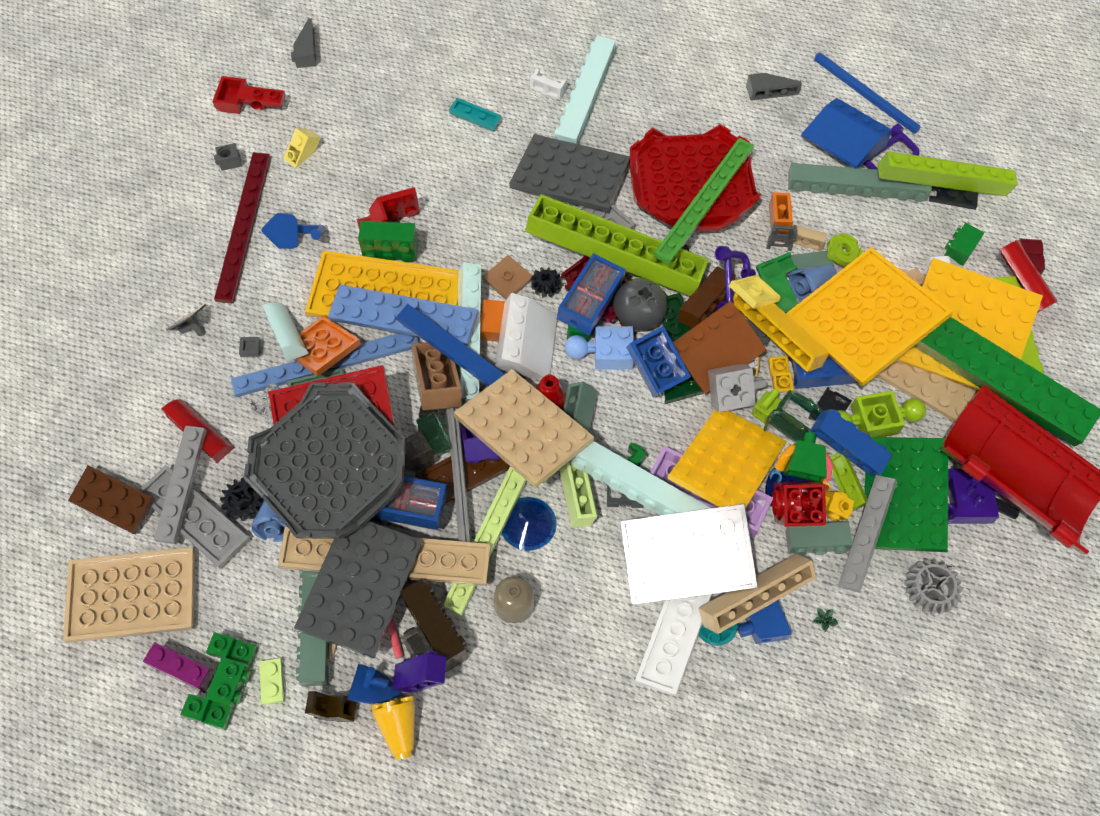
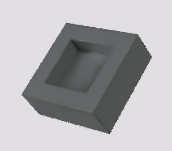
(249, 347)

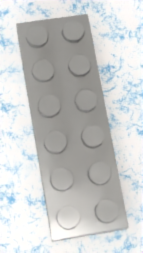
(201, 523)

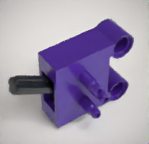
(974, 501)

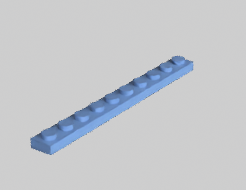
(281, 374)

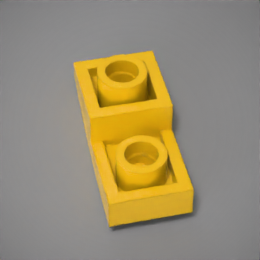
(780, 374)

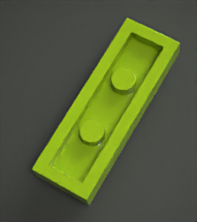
(847, 480)

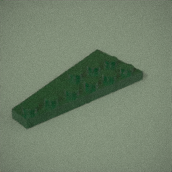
(675, 331)

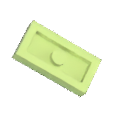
(271, 681)

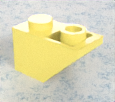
(301, 146)

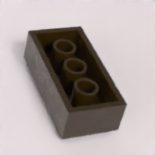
(432, 620)

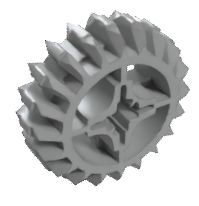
(941, 601)

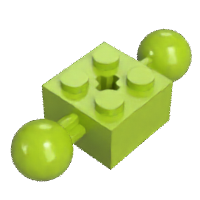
(880, 414)

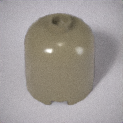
(514, 600)

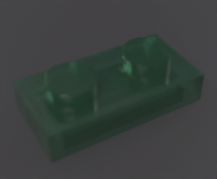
(433, 432)

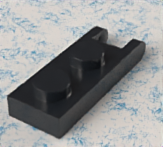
(955, 197)

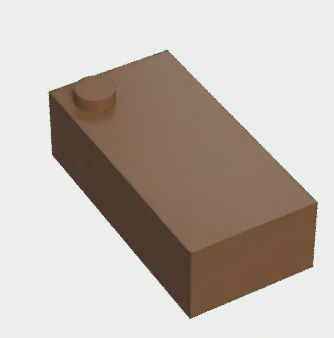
(435, 378)

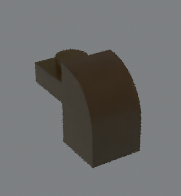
(330, 708)

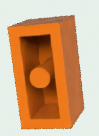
(780, 211)
(491, 319)

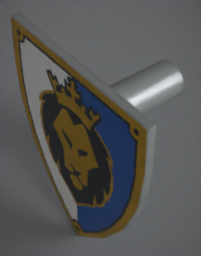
(192, 323)

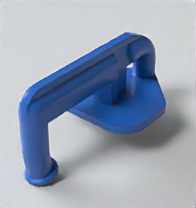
(284, 230)

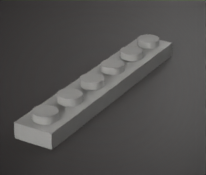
(180, 485)
(867, 534)

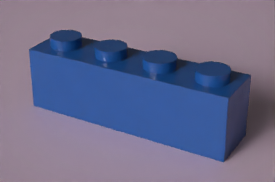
(851, 442)

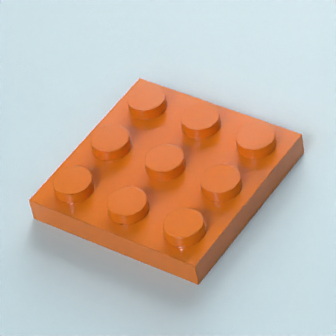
(326, 345)

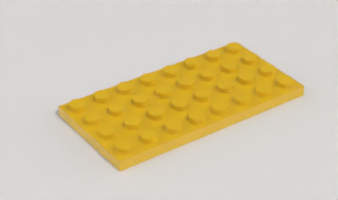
(379, 275)

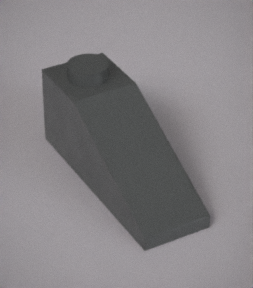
(304, 47)
(771, 86)

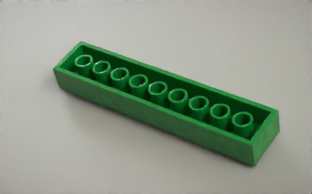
(1012, 380)

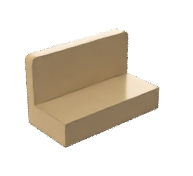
(809, 238)

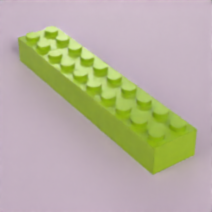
(615, 243)

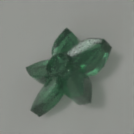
(825, 618)

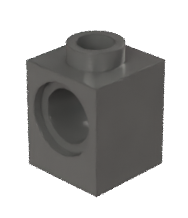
(227, 157)

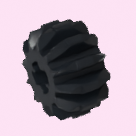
(546, 282)

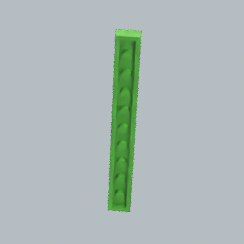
(703, 201)

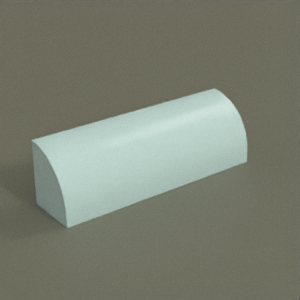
(285, 331)

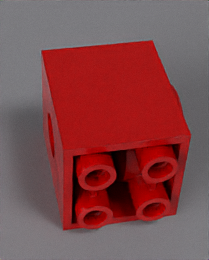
(799, 503)

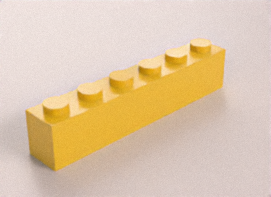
(785, 334)

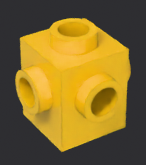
(838, 506)

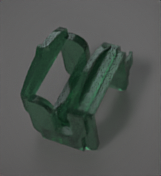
(787, 423)

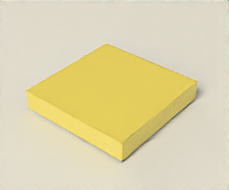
(755, 291)

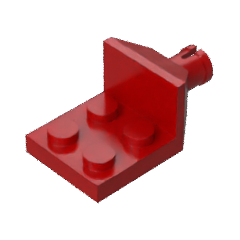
(393, 206)

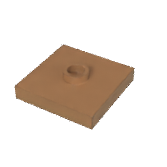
(507, 277)

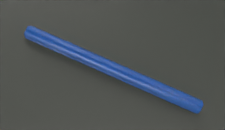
(867, 93)

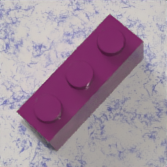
(179, 667)

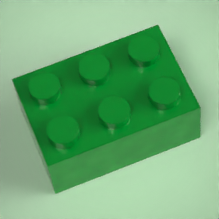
(388, 240)

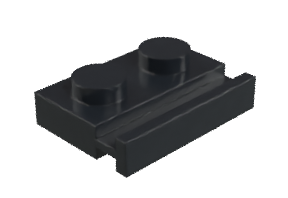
(833, 401)

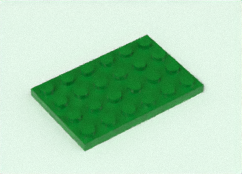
(920, 500)

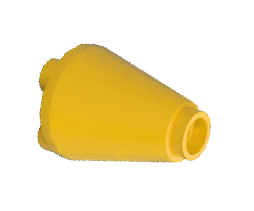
(396, 724)

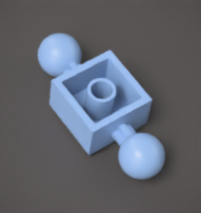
(608, 347)

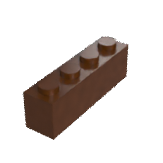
(704, 299)

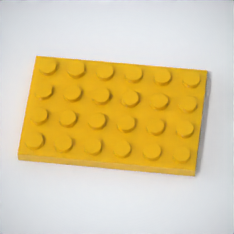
(727, 460)

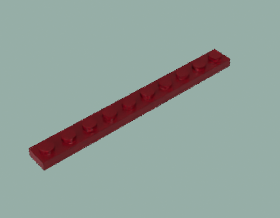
(242, 228)

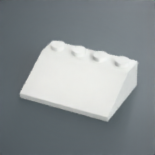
(526, 337)

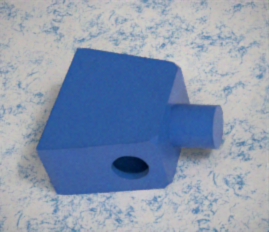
(766, 625)

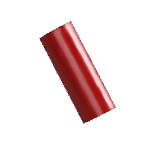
(1026, 273)
(183, 415)

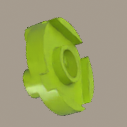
(837, 254)

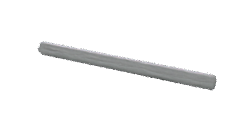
(458, 477)

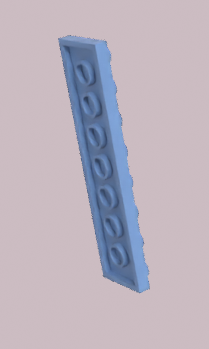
(380, 311)

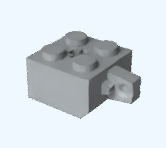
(733, 387)

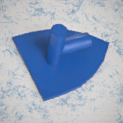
(371, 686)

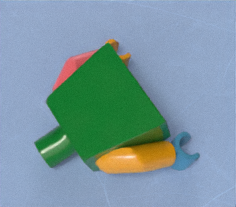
(805, 461)

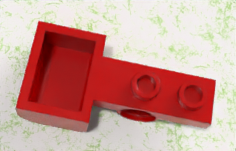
(235, 91)

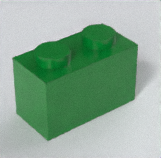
(964, 243)

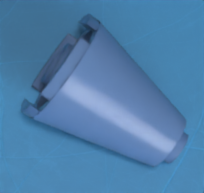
(807, 280)
(268, 524)

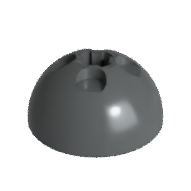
(634, 309)

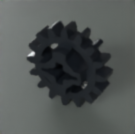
(245, 506)

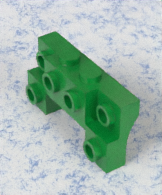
(774, 274)
(226, 684)

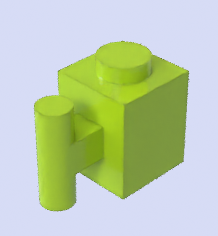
(766, 405)

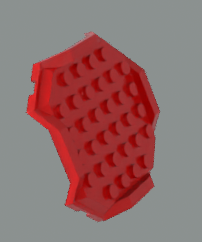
(673, 170)

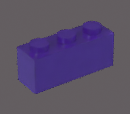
(419, 672)

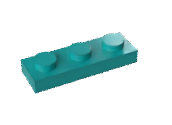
(475, 114)

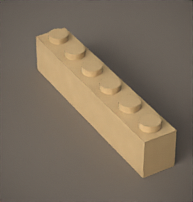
(771, 585)

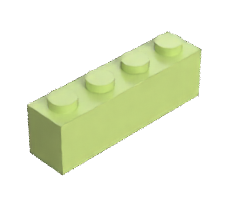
(578, 496)

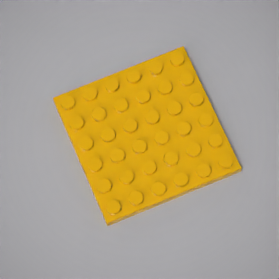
(982, 304)
(869, 315)

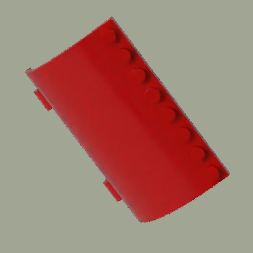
(1025, 466)

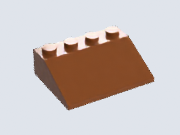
(718, 342)

